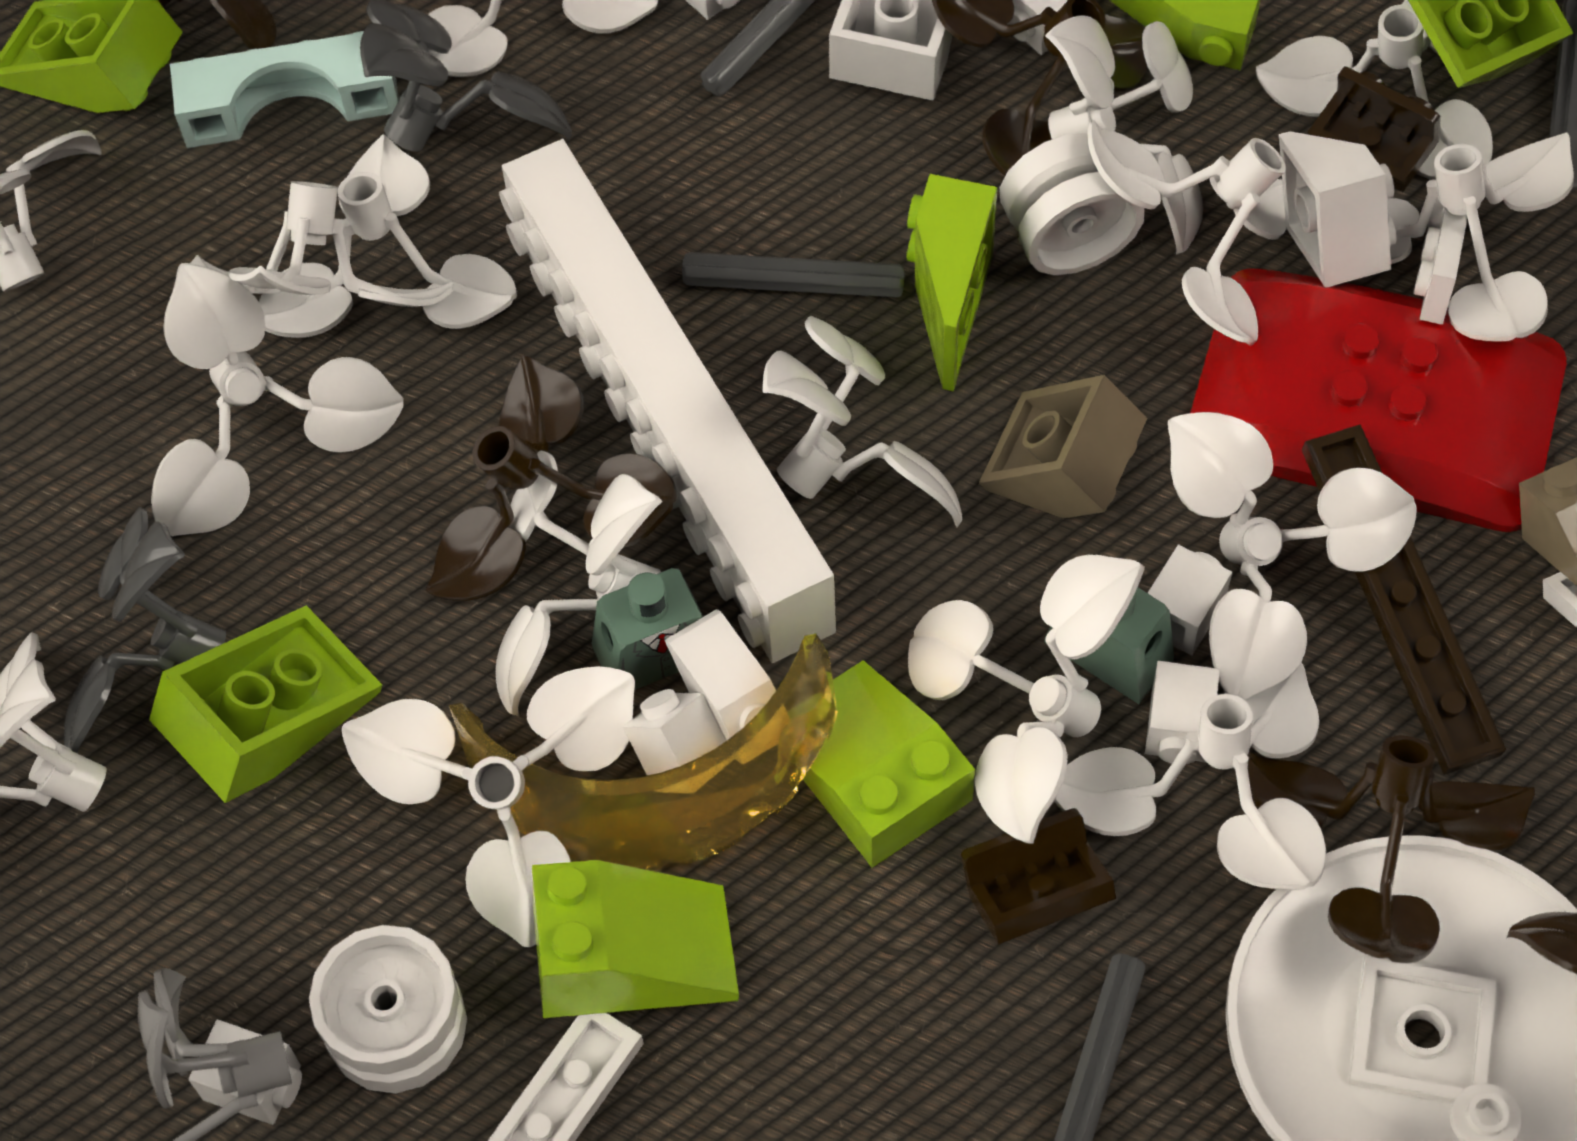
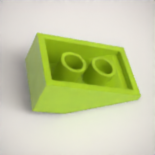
(1490, 36)
(89, 52)
(952, 259)
(260, 701)
(886, 767)
(628, 939)

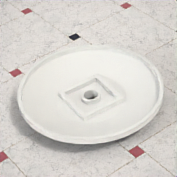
(1324, 1025)

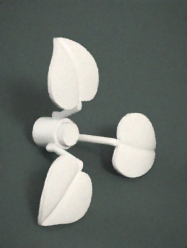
(481, 47)
(1092, 65)
(1307, 71)
(1526, 182)
(1245, 183)
(371, 197)
(309, 222)
(17, 258)
(210, 328)
(819, 451)
(1215, 469)
(615, 521)
(406, 749)
(57, 768)
(1024, 772)
(1267, 846)

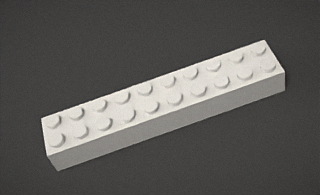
(669, 401)

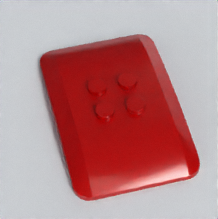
(1440, 409)

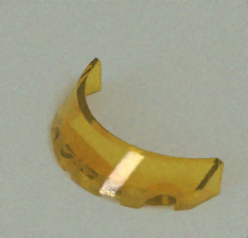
(689, 808)

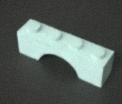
(223, 92)

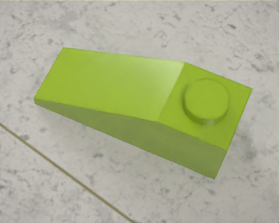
(1202, 28)

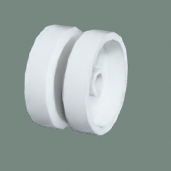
(1066, 208)
(388, 1008)

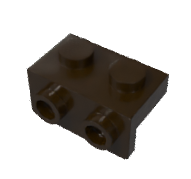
(1391, 126)
(1038, 883)

